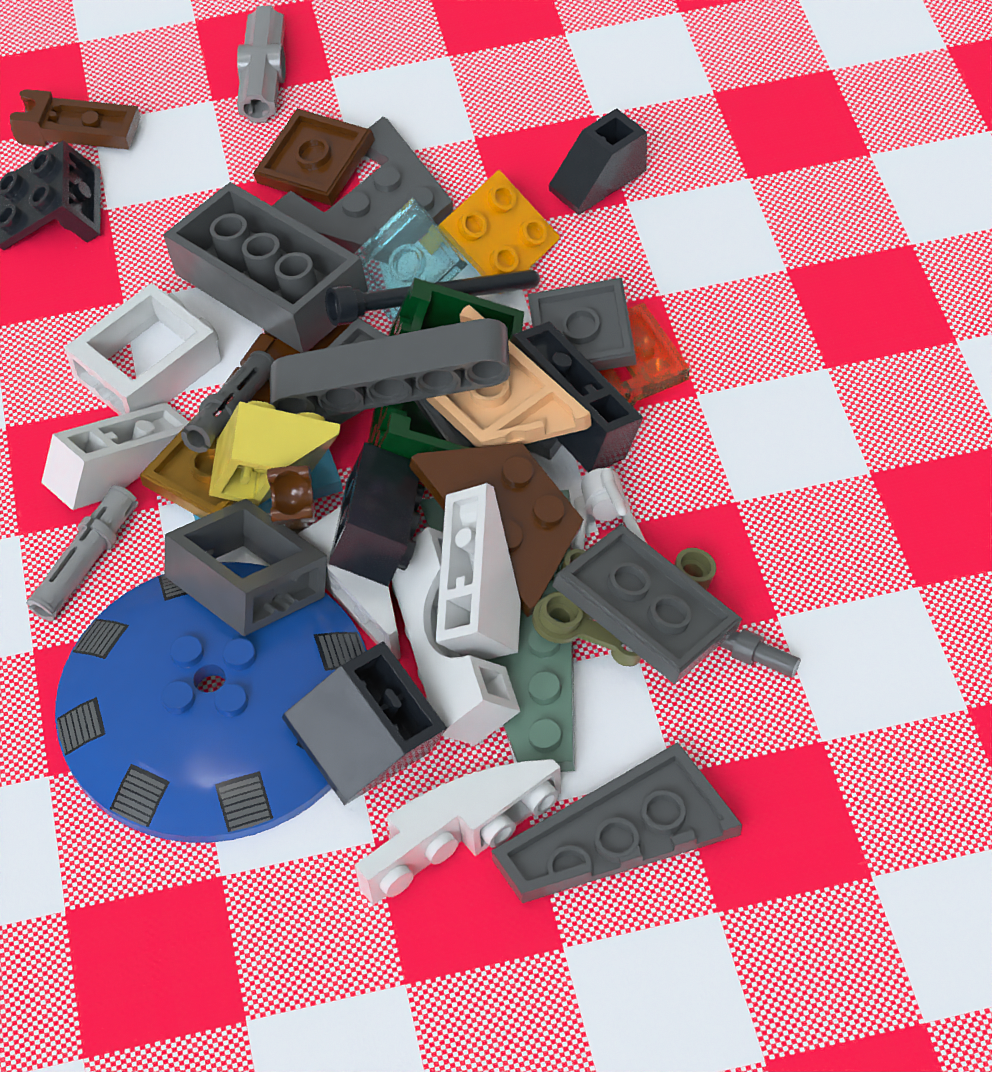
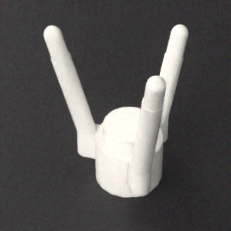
(605, 501)

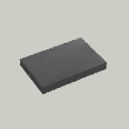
(647, 603)

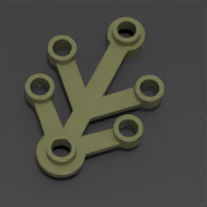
(580, 625)

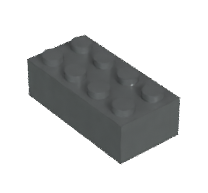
(262, 264)

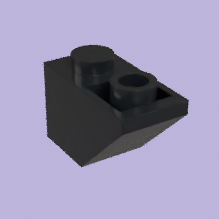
(601, 161)

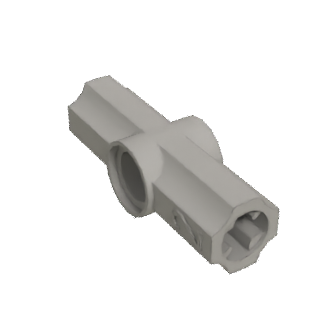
(261, 64)

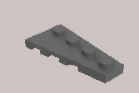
(623, 825)

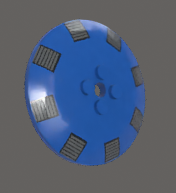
(185, 757)

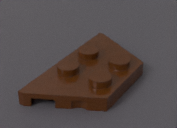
(533, 510)

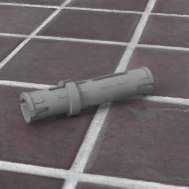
(94, 536)

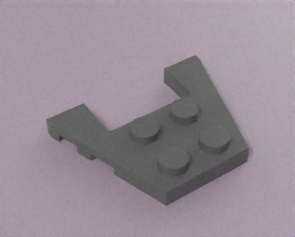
(376, 198)

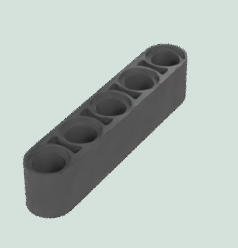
(392, 369)

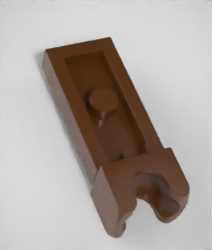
(73, 121)
(292, 497)

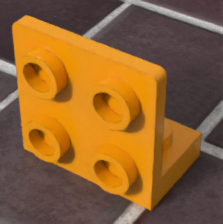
(499, 229)

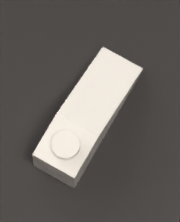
(107, 453)
(477, 579)
(362, 598)

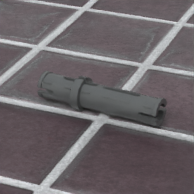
(205, 427)

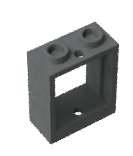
(245, 603)

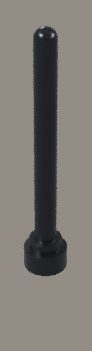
(347, 304)

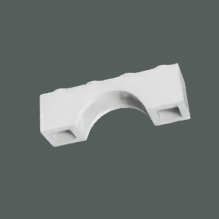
(464, 691)

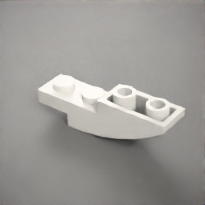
(471, 809)

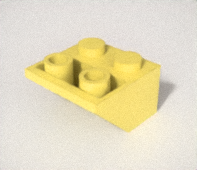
(265, 439)

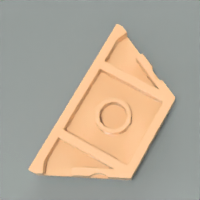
(516, 411)

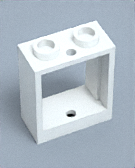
(165, 378)

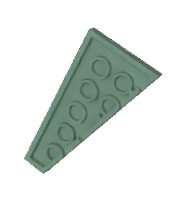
(540, 680)

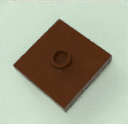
(314, 156)

